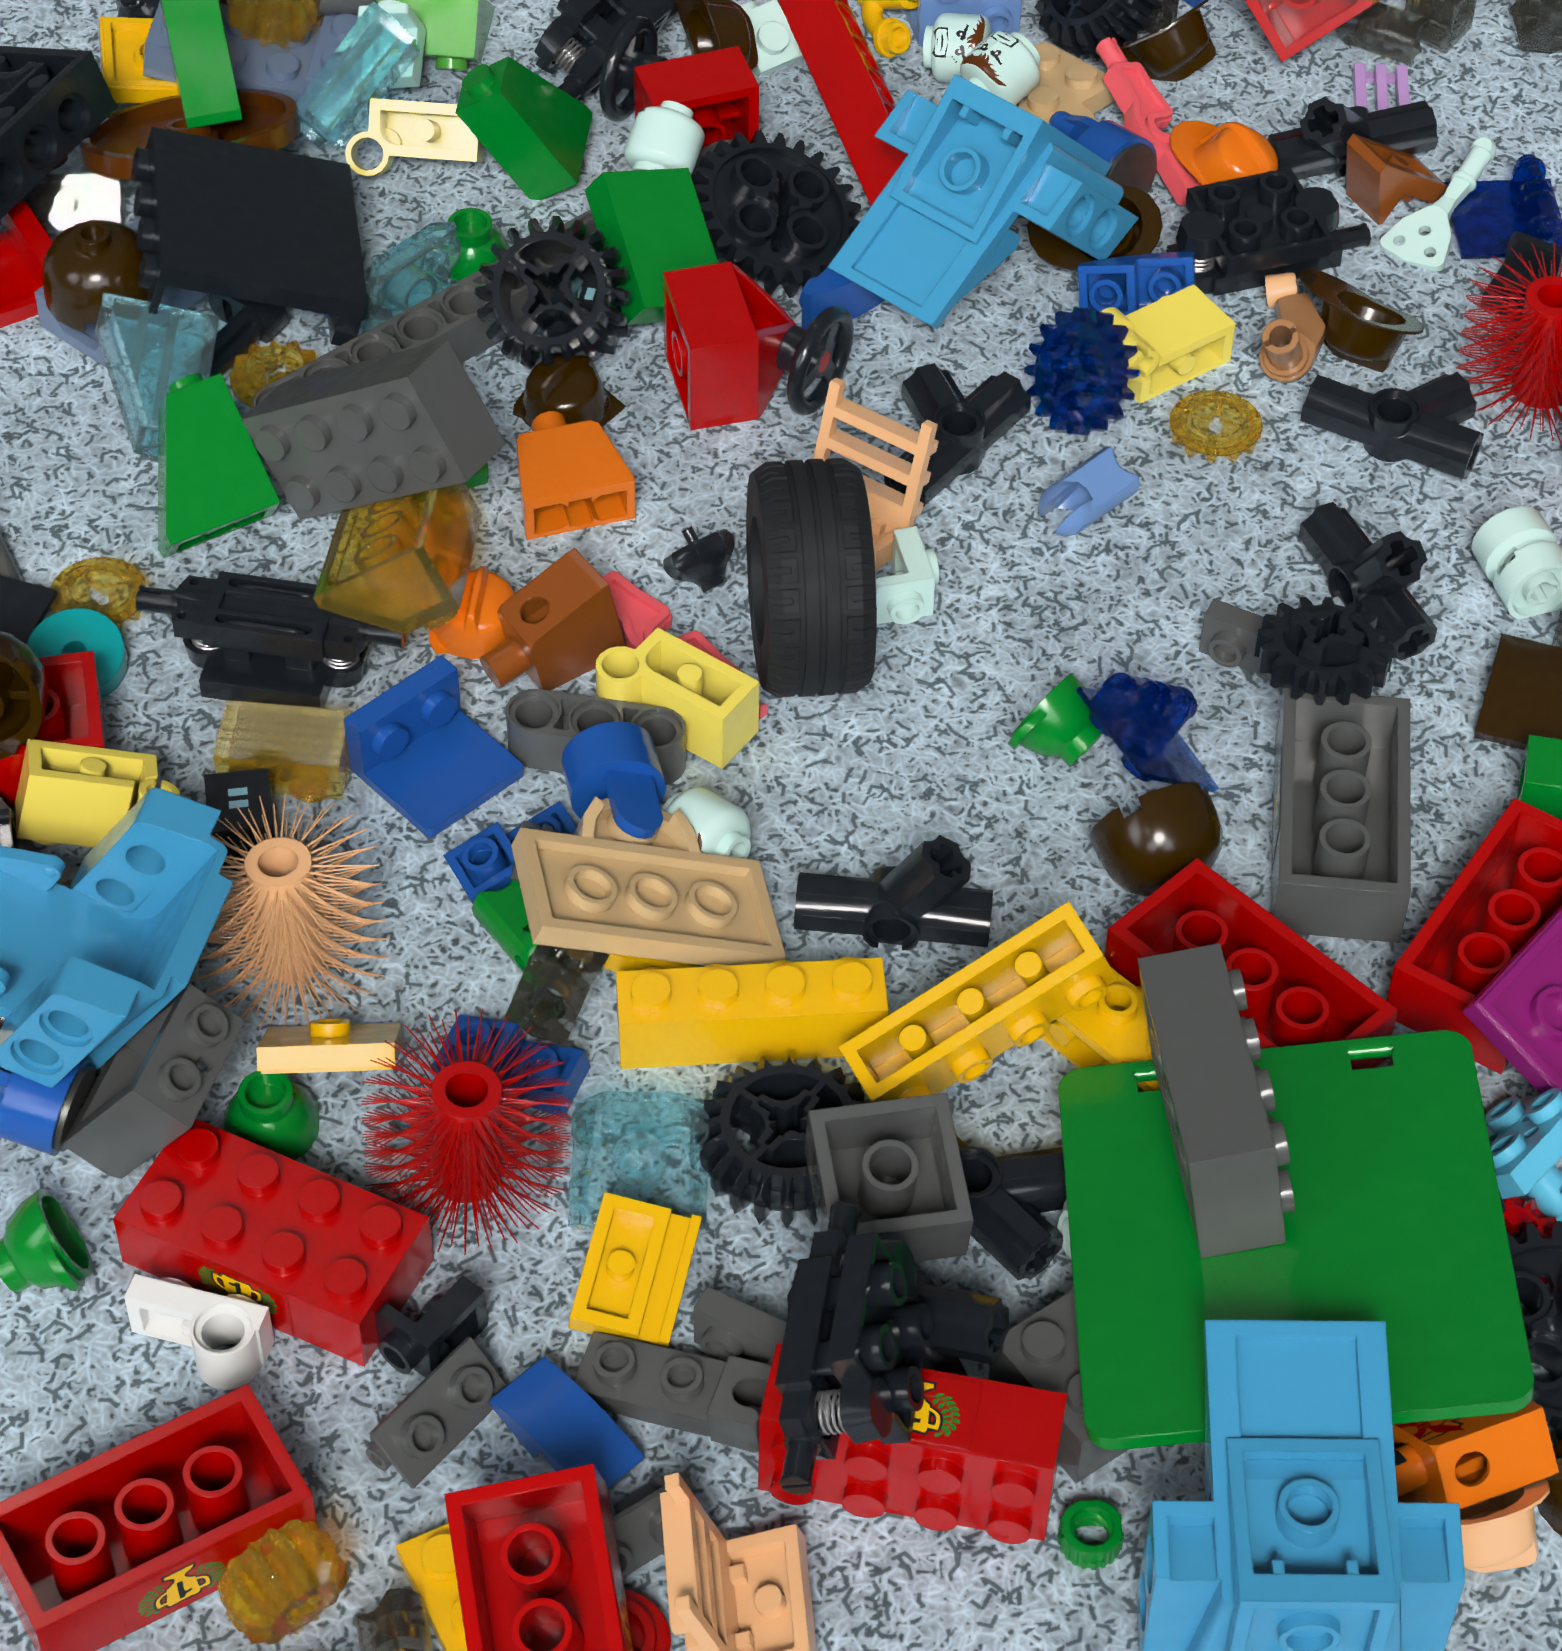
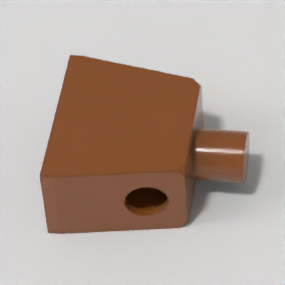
(555, 626)

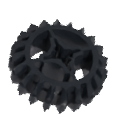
(1084, 23)
(567, 273)
(774, 1112)

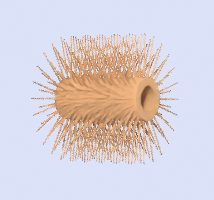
(287, 915)

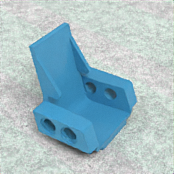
(962, 187)
(115, 946)
(1299, 1507)

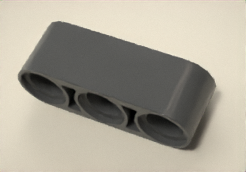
(546, 720)

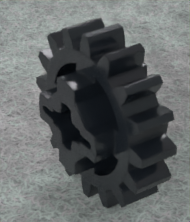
(1324, 650)

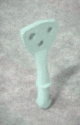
(1436, 216)

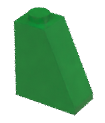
(201, 62)
(526, 125)
(206, 467)

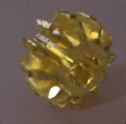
(273, 19)
(282, 1581)

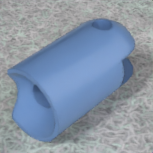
(1089, 491)

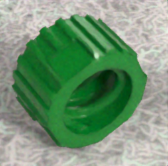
(1090, 1514)

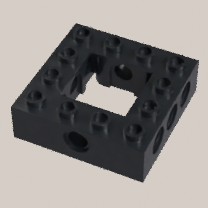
(45, 112)

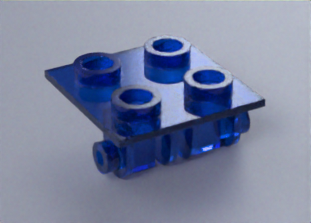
(1501, 207)
(1145, 725)

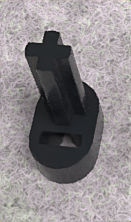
(245, 325)

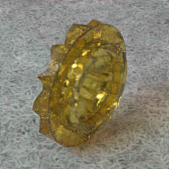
(251, 368)
(1239, 422)
(108, 576)

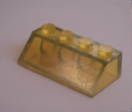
(401, 560)

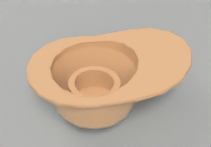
(1500, 1529)

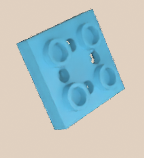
(1526, 1147)

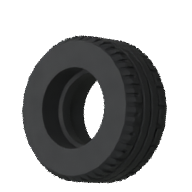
(811, 577)

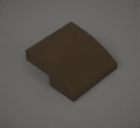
(1522, 693)

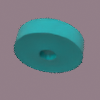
(84, 631)

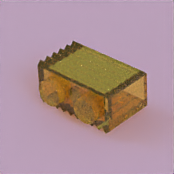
(296, 743)

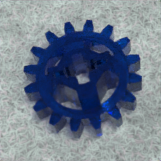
(1081, 371)

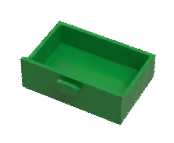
(655, 228)

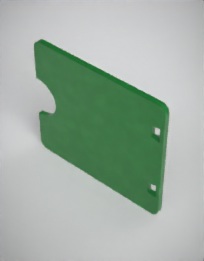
(1386, 1226)

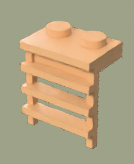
(887, 506)
(736, 1590)

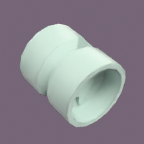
(1521, 561)

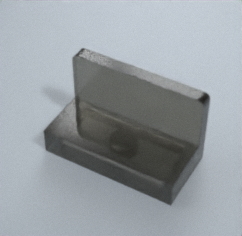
(76, 198)

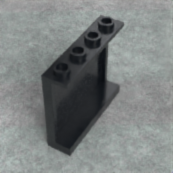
(249, 227)

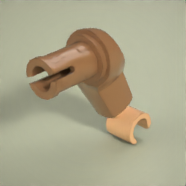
(1296, 334)

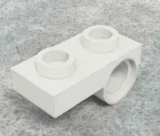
(205, 1322)

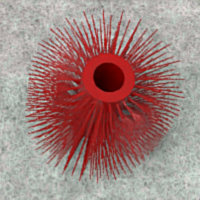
(1539, 347)
(466, 1131)

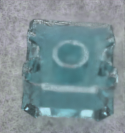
(410, 273)
(637, 1150)

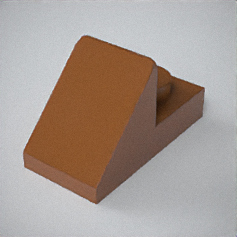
(1383, 175)

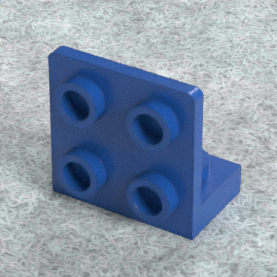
(426, 752)

